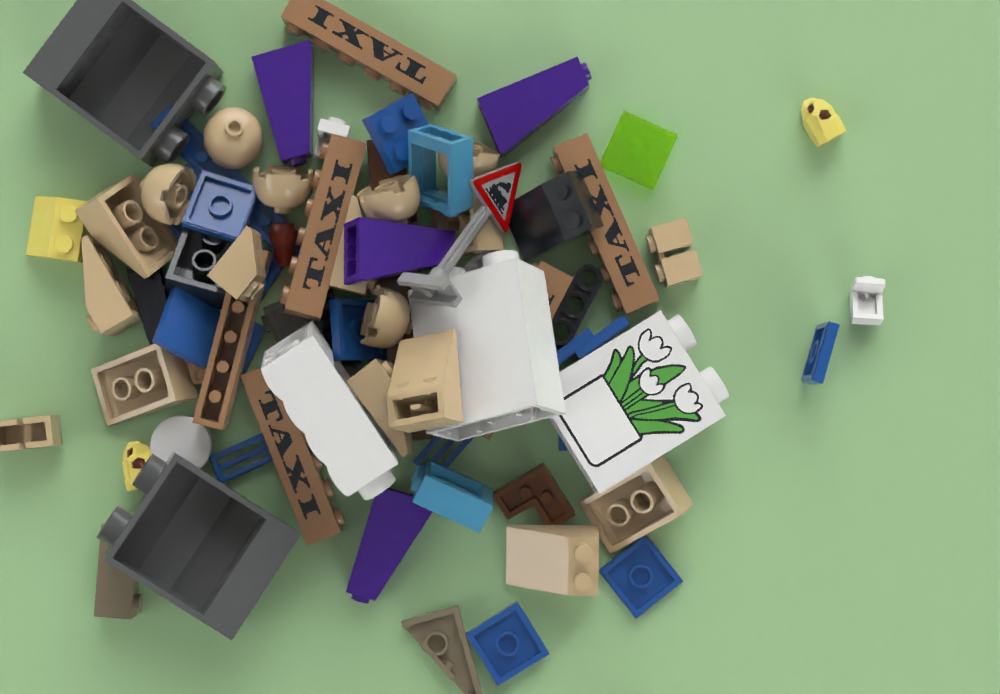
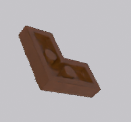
(535, 489)

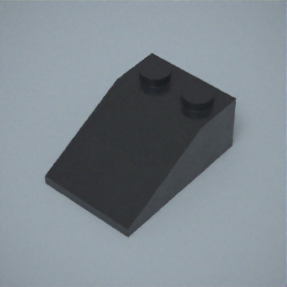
(553, 215)
(193, 261)

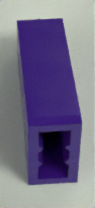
(288, 95)
(528, 104)
(388, 249)
(386, 538)

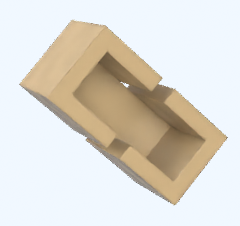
(669, 238)
(40, 432)

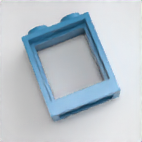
(422, 149)
(452, 495)

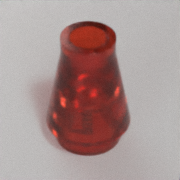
(283, 242)

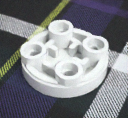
(184, 438)

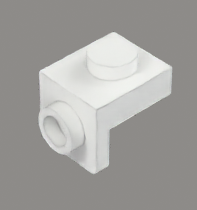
(329, 126)
(867, 301)

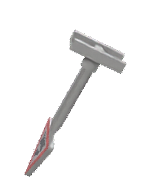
(497, 195)

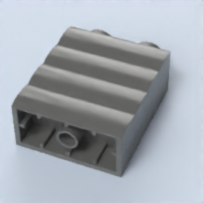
(123, 72)
(197, 543)

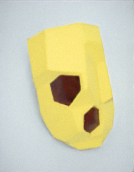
(821, 121)
(134, 458)

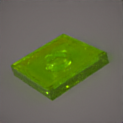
(638, 150)

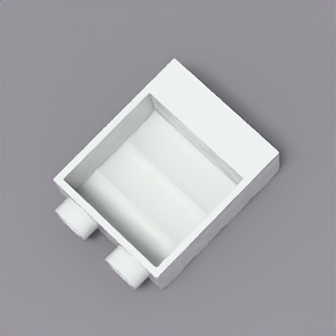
(329, 412)

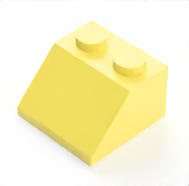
(56, 230)

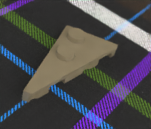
(445, 640)

